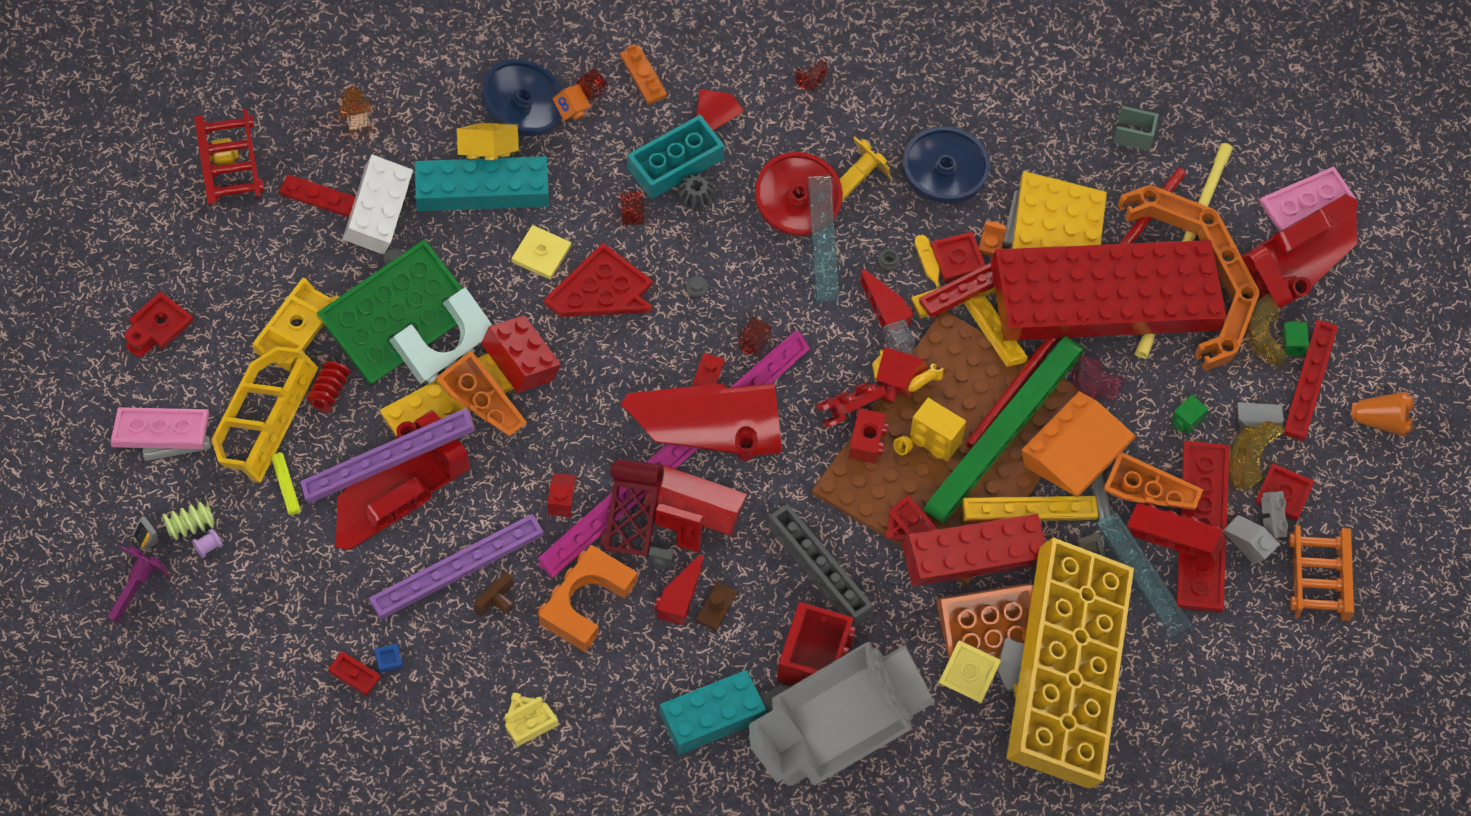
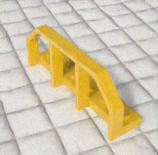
(280, 417)

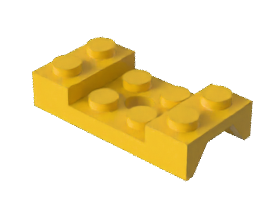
(300, 304)

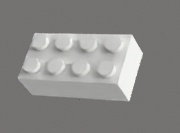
(377, 204)

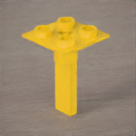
(862, 167)

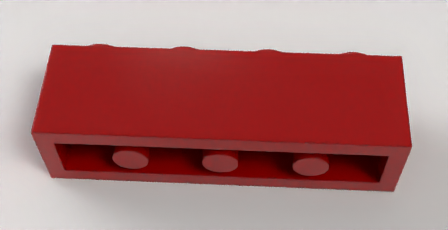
(1176, 532)

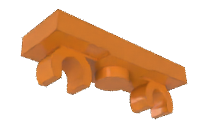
(643, 74)

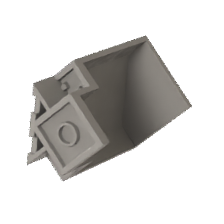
(839, 715)

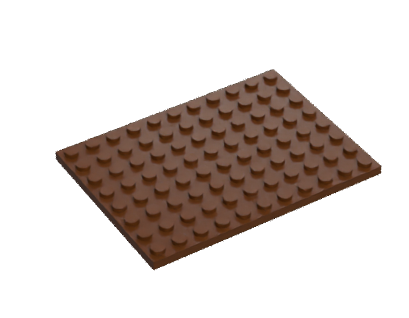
(969, 388)

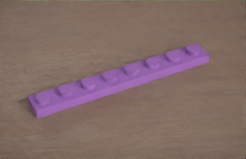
(387, 455)
(456, 566)

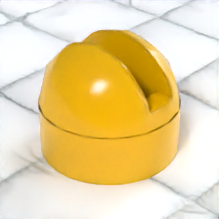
(899, 444)

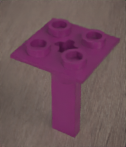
(138, 576)

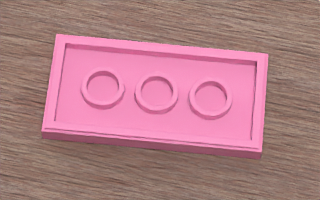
(1304, 197)
(160, 428)

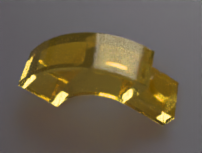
(1259, 335)
(1246, 453)

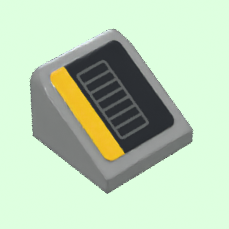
(145, 534)

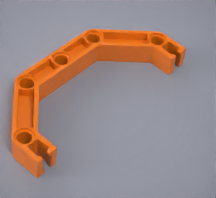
(1233, 273)

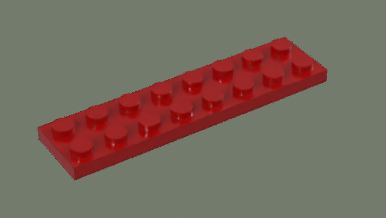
(1198, 580)

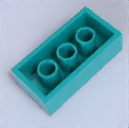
(675, 155)
(712, 712)

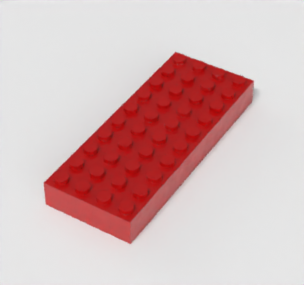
(1107, 290)

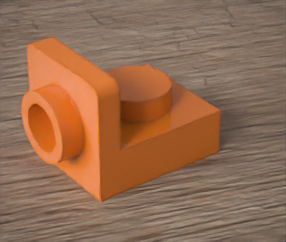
(992, 237)

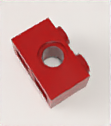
(866, 448)

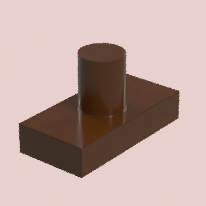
(496, 596)
(716, 606)

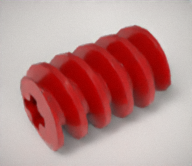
(327, 386)

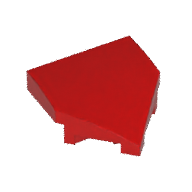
(717, 107)
(907, 519)

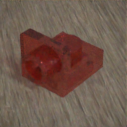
(813, 77)
(632, 208)

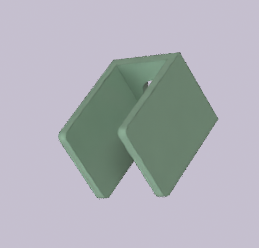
(1139, 119)

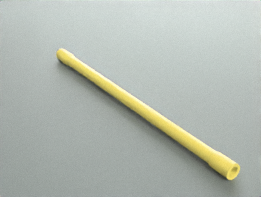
(1221, 159)

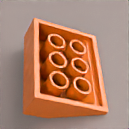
(1076, 444)
(985, 618)

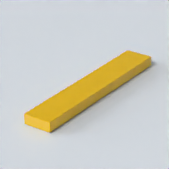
(1048, 508)

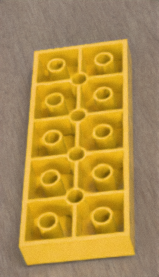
(1070, 664)

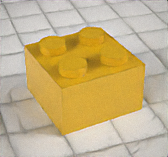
(487, 140)
(937, 429)

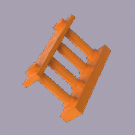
(1343, 564)

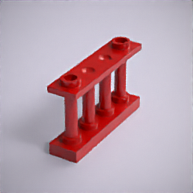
(207, 149)

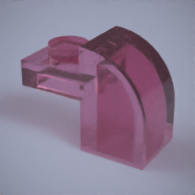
(1090, 379)

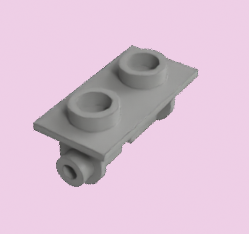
(1275, 505)

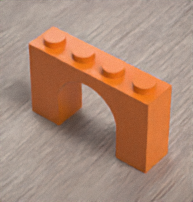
(592, 568)

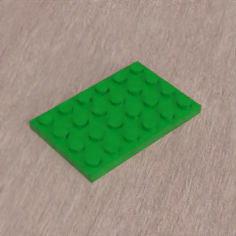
(386, 303)

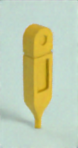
(927, 258)

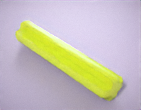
(285, 483)

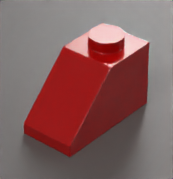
(561, 495)

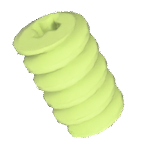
(189, 520)

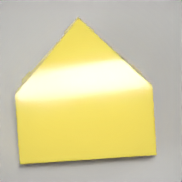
(528, 718)

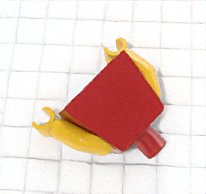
(902, 373)

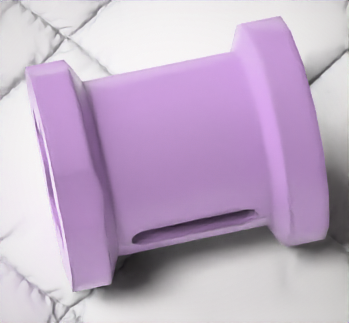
(207, 543)

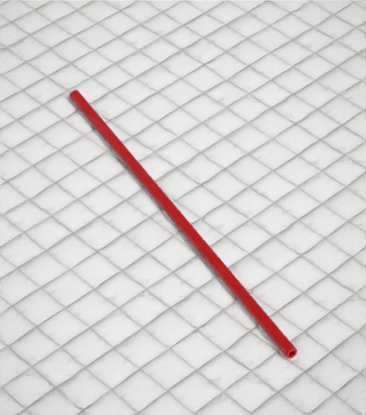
(1048, 344)

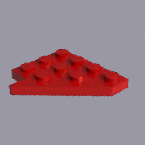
(601, 287)

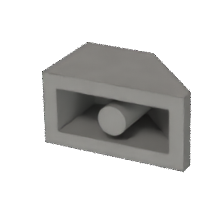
(1251, 539)

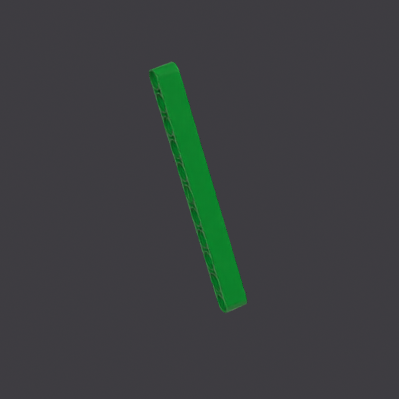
(1003, 430)

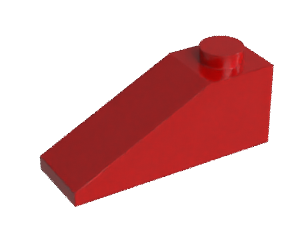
(885, 302)
(679, 594)

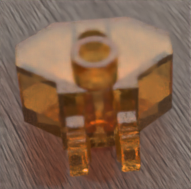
(355, 110)

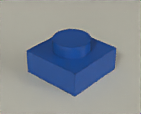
(388, 658)

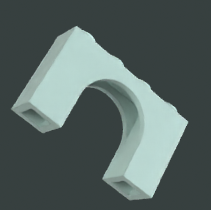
(426, 362)

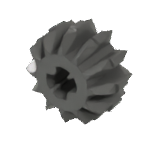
(688, 192)

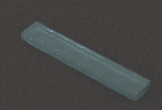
(823, 240)
(1144, 575)

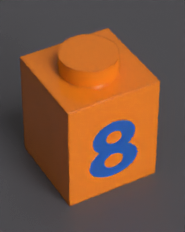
(571, 103)

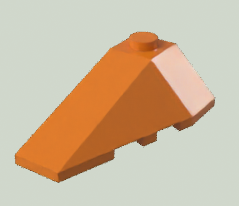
(475, 389)
(1143, 483)

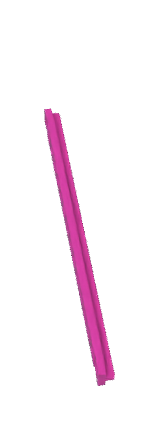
(596, 521)

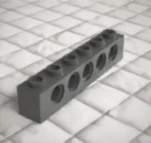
(820, 565)

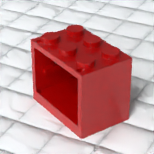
(814, 642)

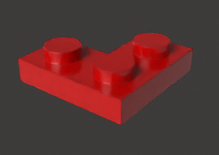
(685, 523)

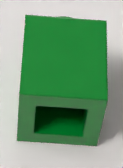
(1295, 338)
(1189, 415)

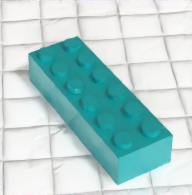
(481, 183)

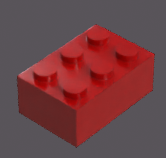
(520, 354)

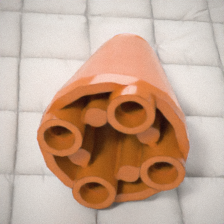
(1386, 413)

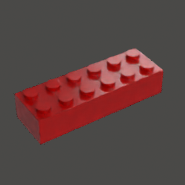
(973, 549)

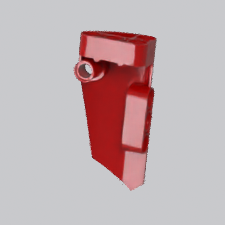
(1303, 251)
(711, 418)
(396, 492)

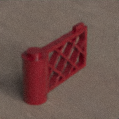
(633, 476)

